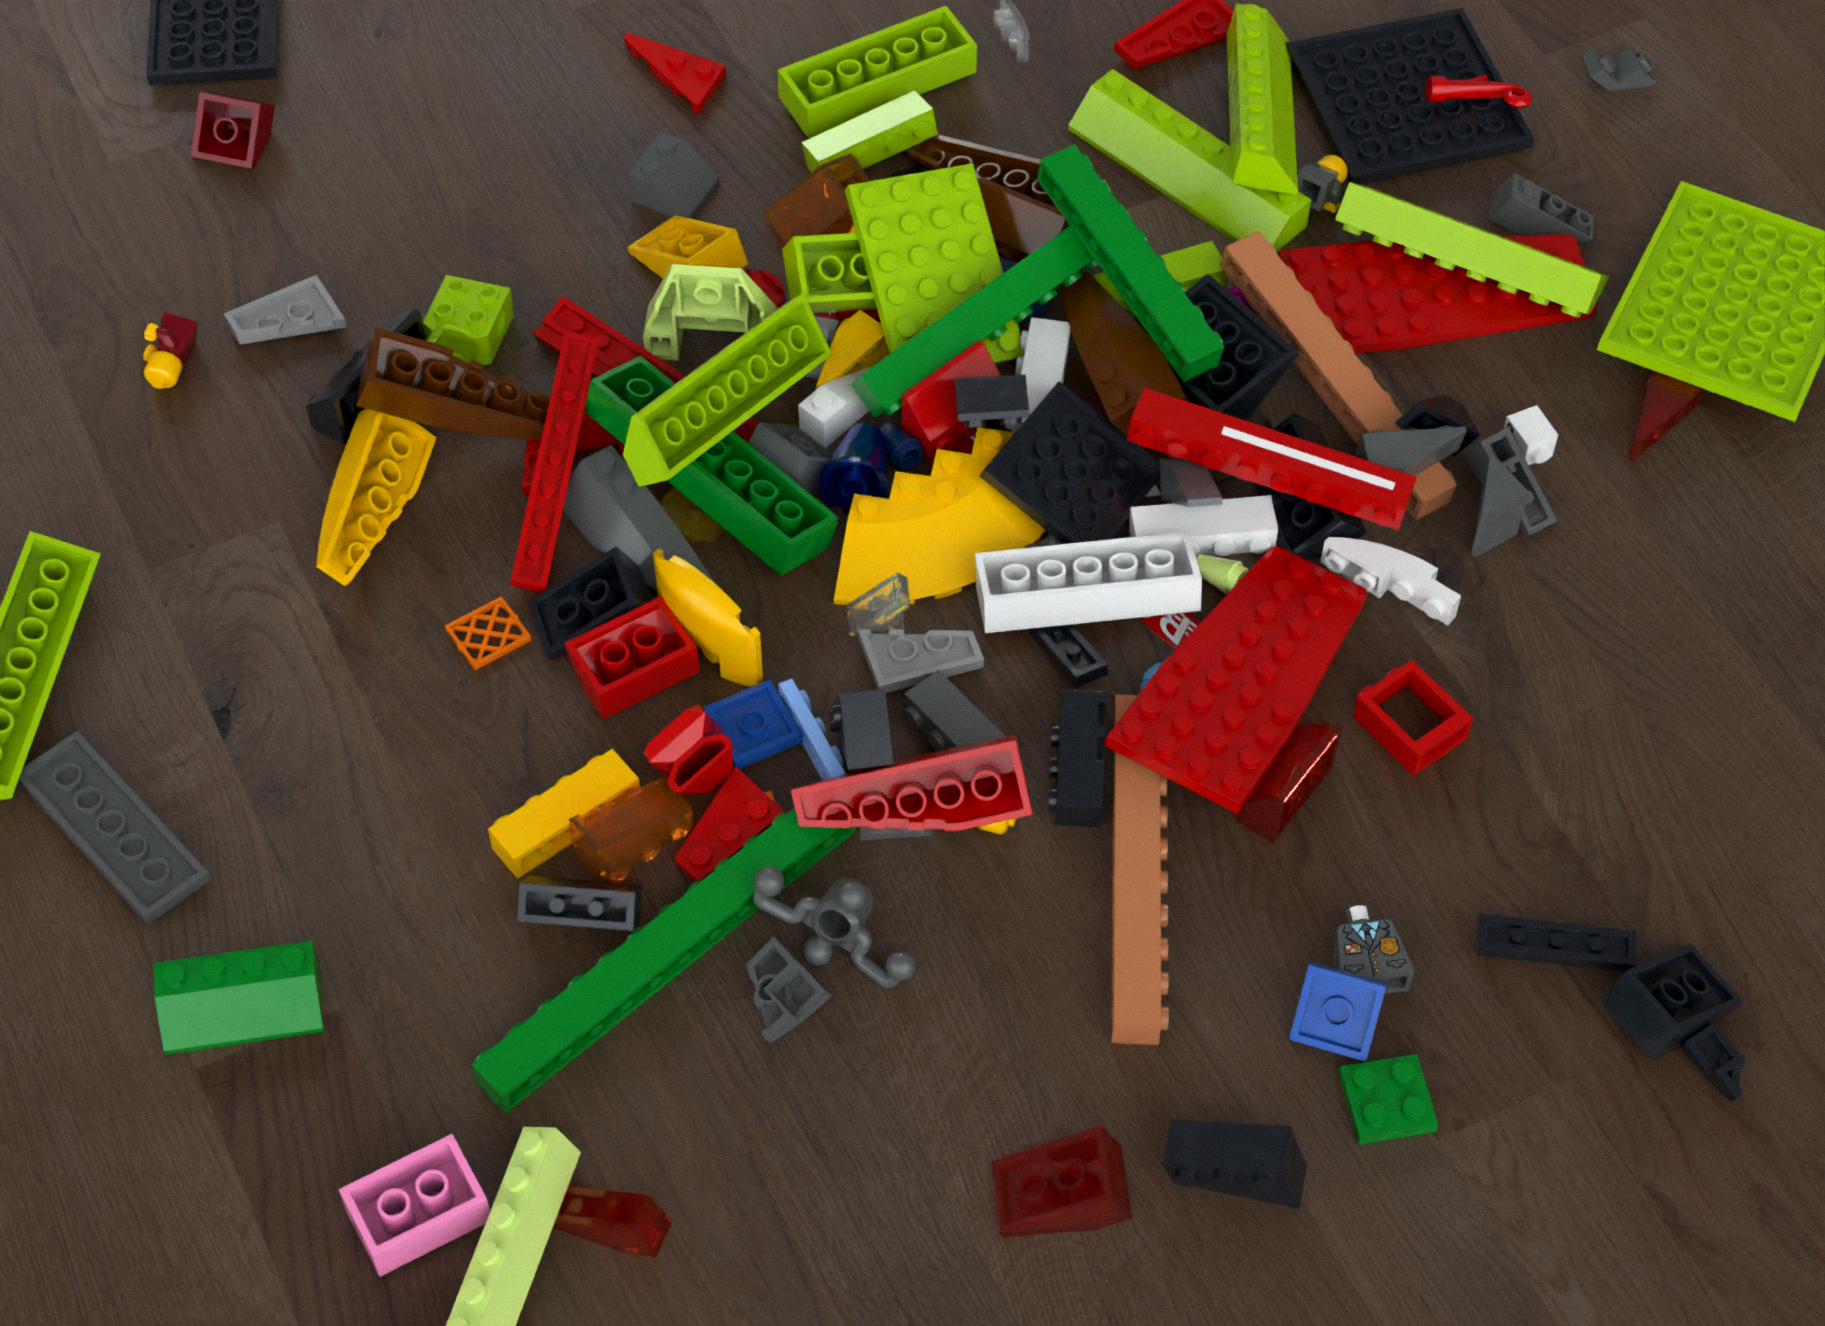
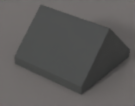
(1498, 508)

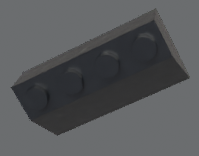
(334, 407)
(1305, 524)

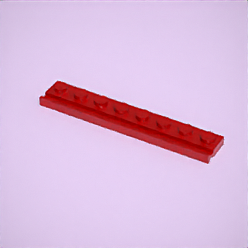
(612, 346)

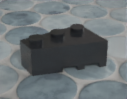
(862, 728)
(1078, 759)
(1237, 1160)

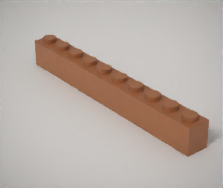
(1324, 356)
(1137, 899)

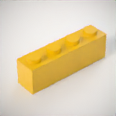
(543, 824)

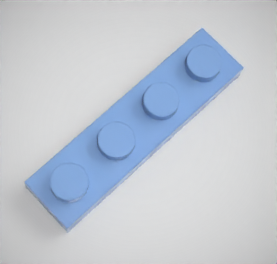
(823, 756)

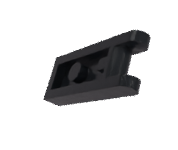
(1071, 653)

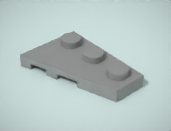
(286, 313)
(907, 659)

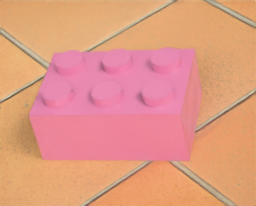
(415, 1204)

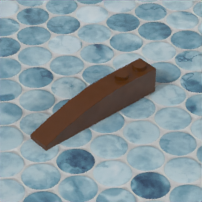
(996, 165)
(1116, 350)
(439, 390)

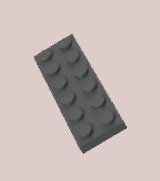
(113, 827)

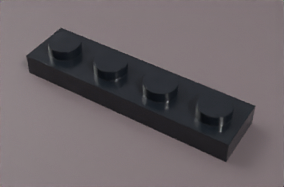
(1556, 943)

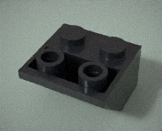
(991, 398)

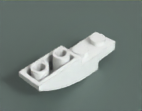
(1387, 568)

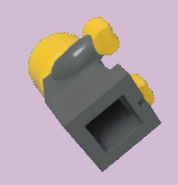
(1323, 182)

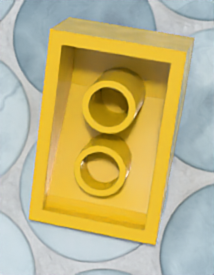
(689, 243)

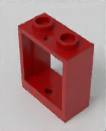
(1409, 753)

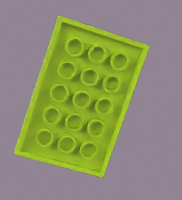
(927, 251)

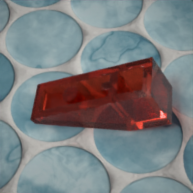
(1664, 407)
(614, 1219)

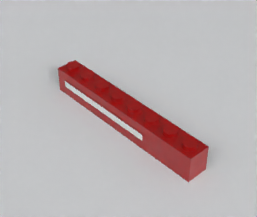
(1271, 458)

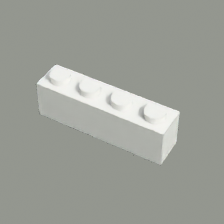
(1044, 359)
(1219, 530)

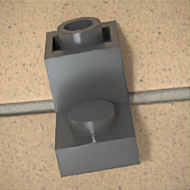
(1622, 72)

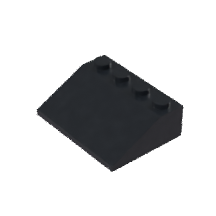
(1251, 356)

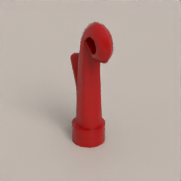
(1441, 89)

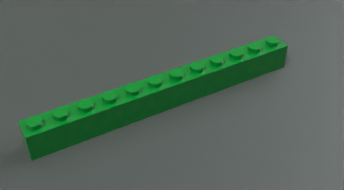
(646, 961)

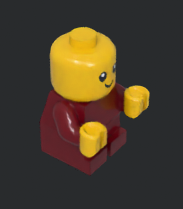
(174, 347)

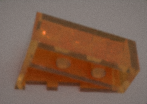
(630, 831)

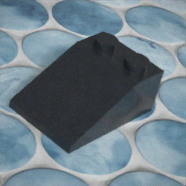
(588, 599)
(1669, 1000)

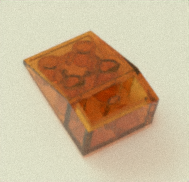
(817, 202)

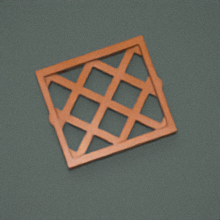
(497, 652)

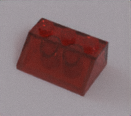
(1291, 779)

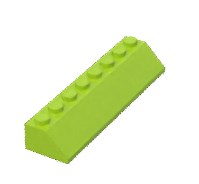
(1260, 102)
(1182, 162)
(1471, 248)
(724, 392)
(34, 635)

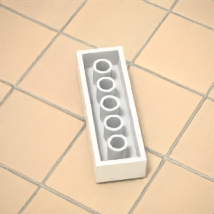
(1088, 582)

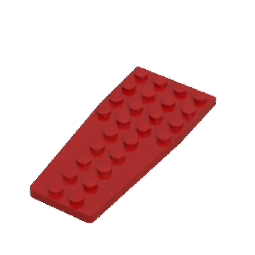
(1402, 302)
(1241, 679)

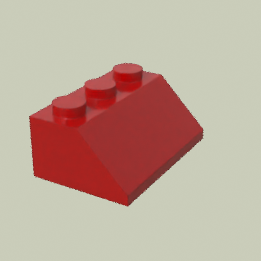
(931, 404)
(633, 657)

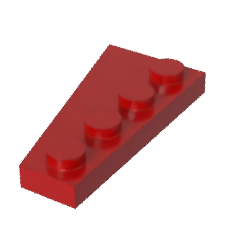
(1176, 32)

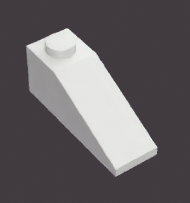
(831, 409)

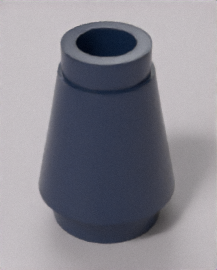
(901, 446)

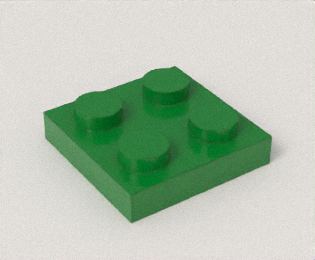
(1387, 1099)

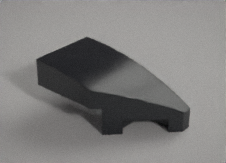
(1716, 1059)

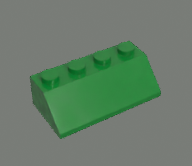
(238, 997)

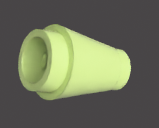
(1221, 572)

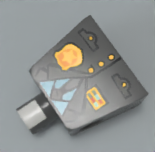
(1372, 950)

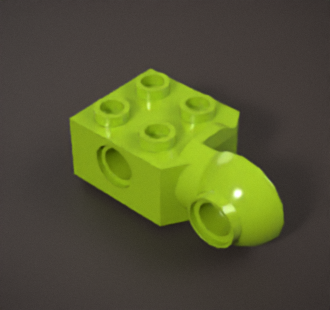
(469, 318)

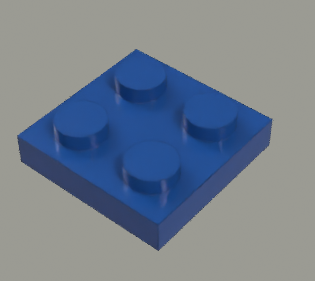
(755, 723)
(1337, 1011)

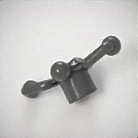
(836, 921)

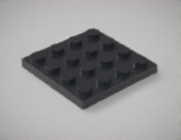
(212, 40)
(1072, 470)

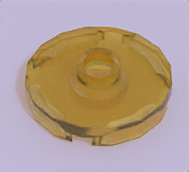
(692, 524)

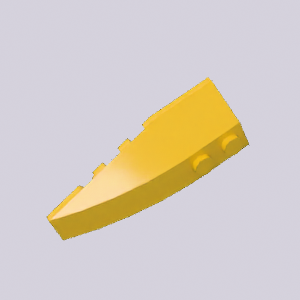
(370, 489)

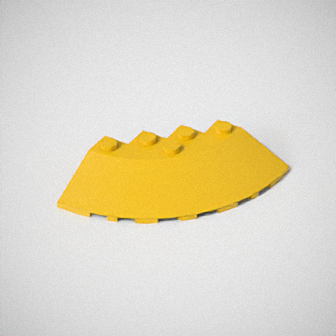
(932, 526)

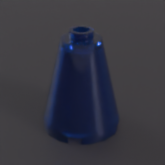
(856, 468)

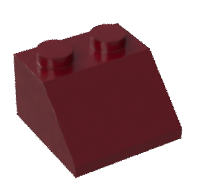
(231, 129)

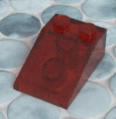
(1062, 1186)

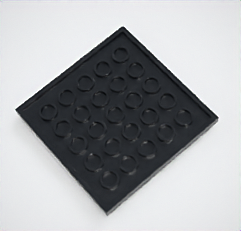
(1374, 103)

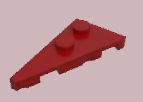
(684, 72)

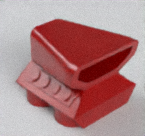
(692, 753)

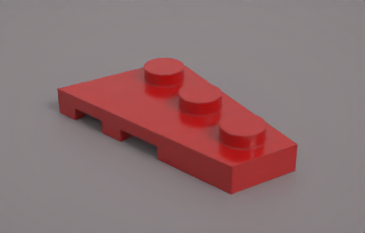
(729, 821)

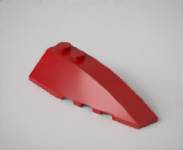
(929, 791)

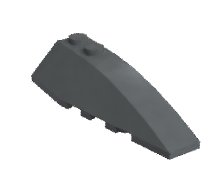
(615, 511)

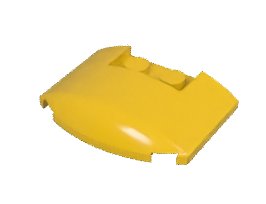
(710, 619)

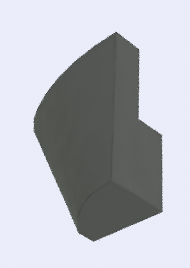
(783, 989)

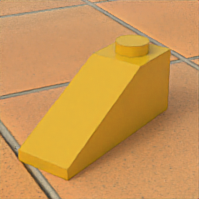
(856, 345)

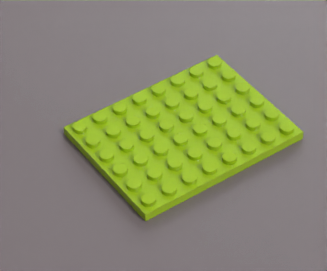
(1727, 302)

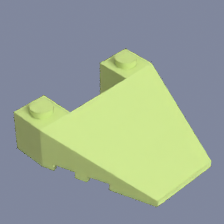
(704, 301)

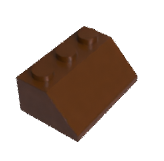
(1019, 221)

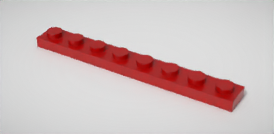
(554, 462)

